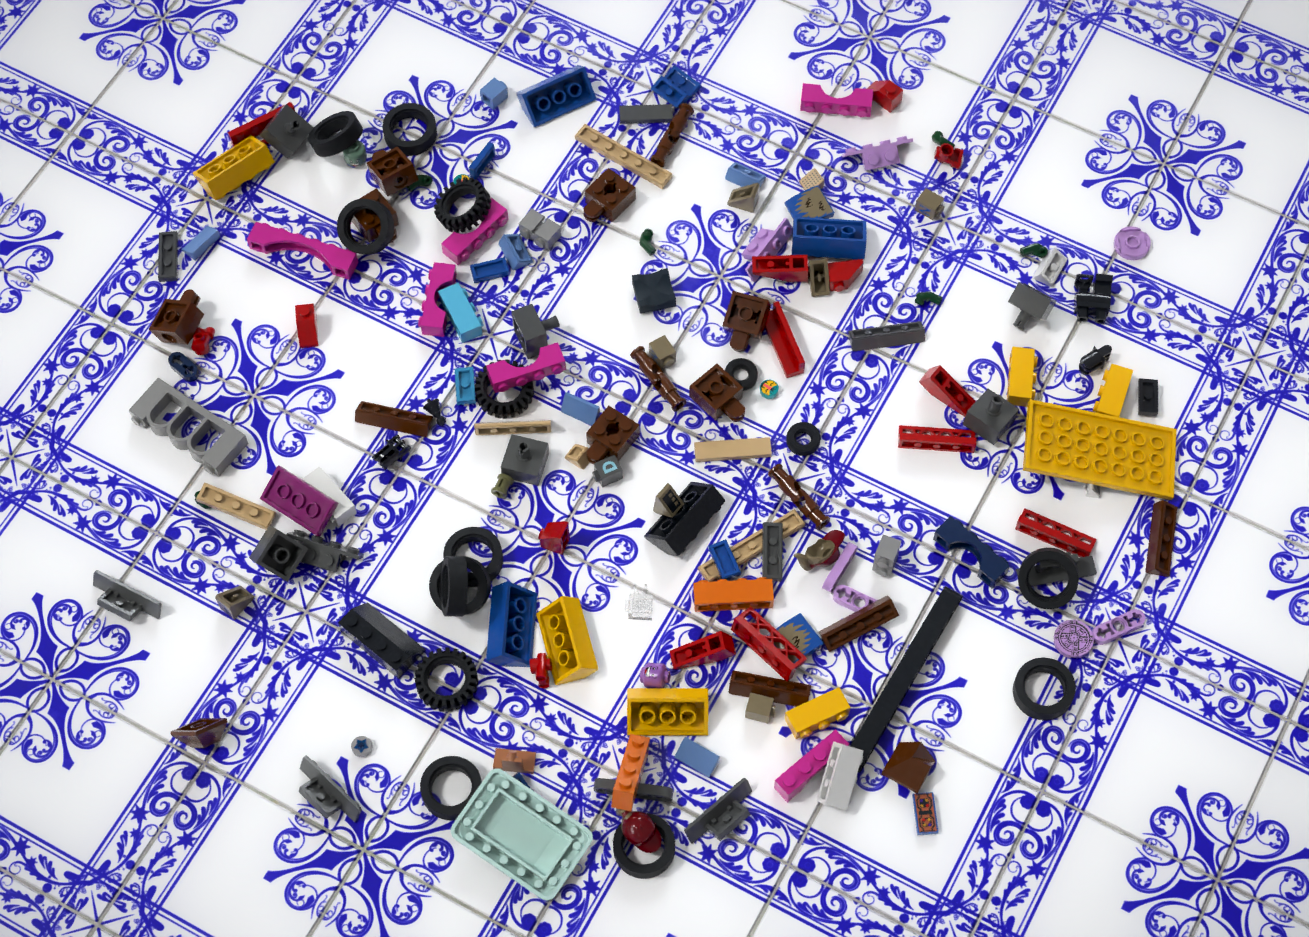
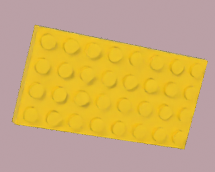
(1100, 449)

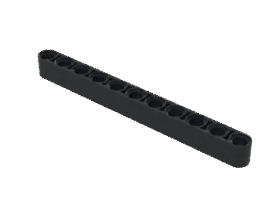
(906, 673)

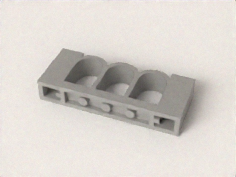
(216, 458)

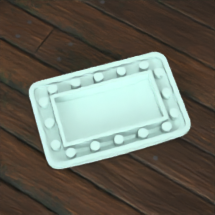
(521, 834)

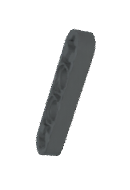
(645, 791)

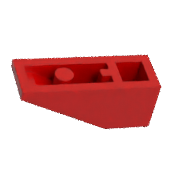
(783, 267)
(946, 389)
(703, 651)

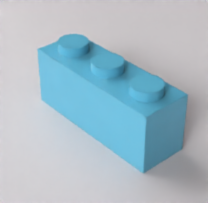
(461, 312)

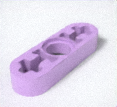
(840, 567)
(848, 592)
(1123, 619)

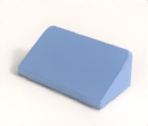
(743, 175)
(201, 242)
(515, 251)
(580, 409)
(697, 757)

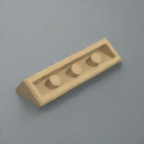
(512, 427)

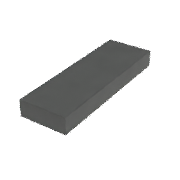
(646, 113)
(168, 256)
(772, 550)

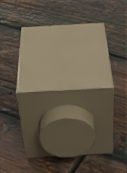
(929, 204)
(662, 352)
(760, 708)

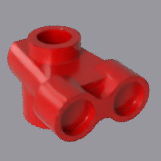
(946, 154)
(201, 339)
(541, 667)

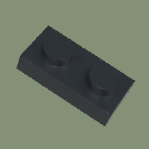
(1147, 397)

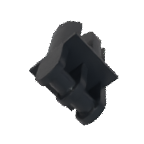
(1095, 359)
(390, 454)

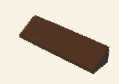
(393, 418)
(1161, 539)
(858, 623)
(783, 692)

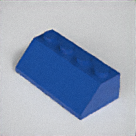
(556, 95)
(829, 238)
(511, 625)

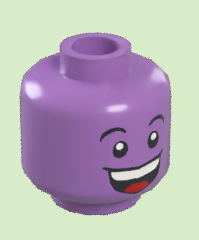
(655, 675)

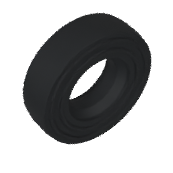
(749, 366)
(803, 427)

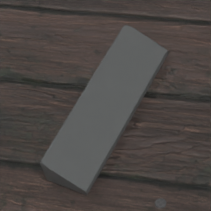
(887, 336)

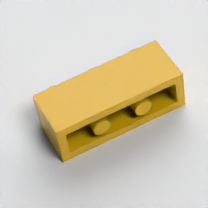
(1021, 376)
(1114, 390)
(817, 713)

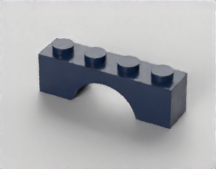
(954, 536)

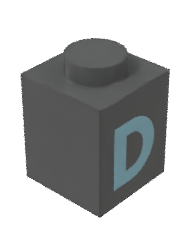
(607, 471)

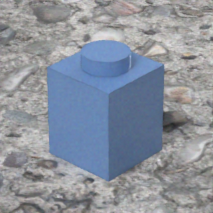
(494, 93)

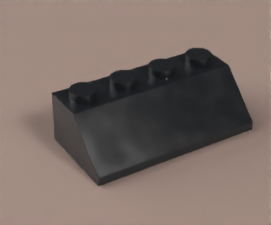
(675, 533)
(380, 639)

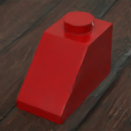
(886, 94)
(843, 274)
(307, 325)
(555, 536)

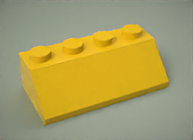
(234, 167)
(567, 640)
(667, 711)

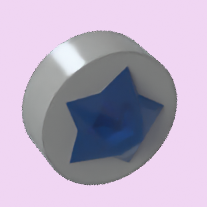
(361, 746)

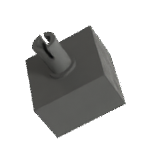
(286, 131)
(1031, 303)
(530, 330)
(990, 416)
(525, 459)
(278, 553)

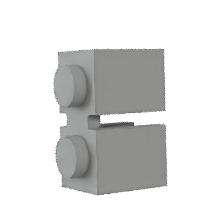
(544, 234)
(886, 555)

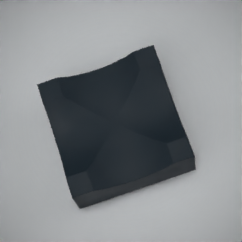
(653, 291)

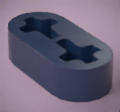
(180, 369)

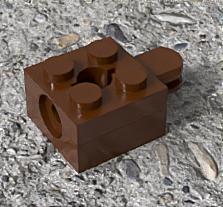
(389, 166)
(614, 202)
(369, 222)
(178, 319)
(745, 319)
(725, 394)
(616, 441)

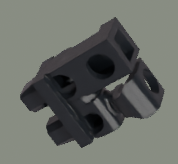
(1092, 303)

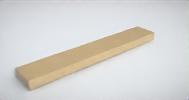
(623, 156)
(752, 545)

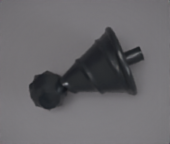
(434, 409)

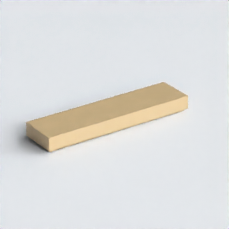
(732, 449)
(235, 506)

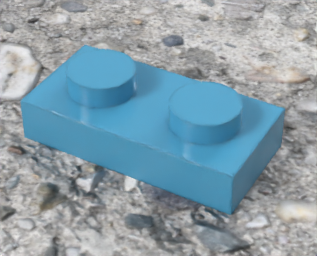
(465, 385)

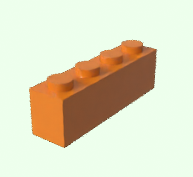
(733, 595)
(630, 772)

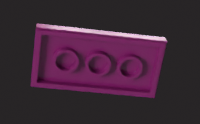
(299, 500)

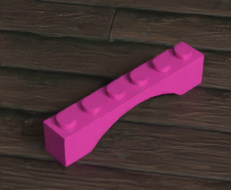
(271, 239)

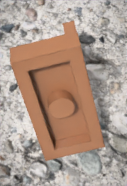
(514, 760)

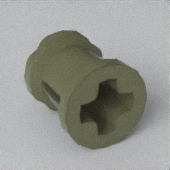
(502, 486)

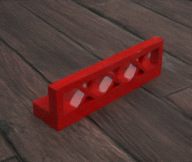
(253, 127)
(784, 342)
(936, 442)
(1053, 536)
(764, 645)

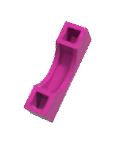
(816, 100)
(460, 246)
(434, 320)
(505, 376)
(801, 772)

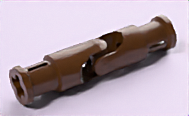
(673, 132)
(656, 377)
(793, 490)

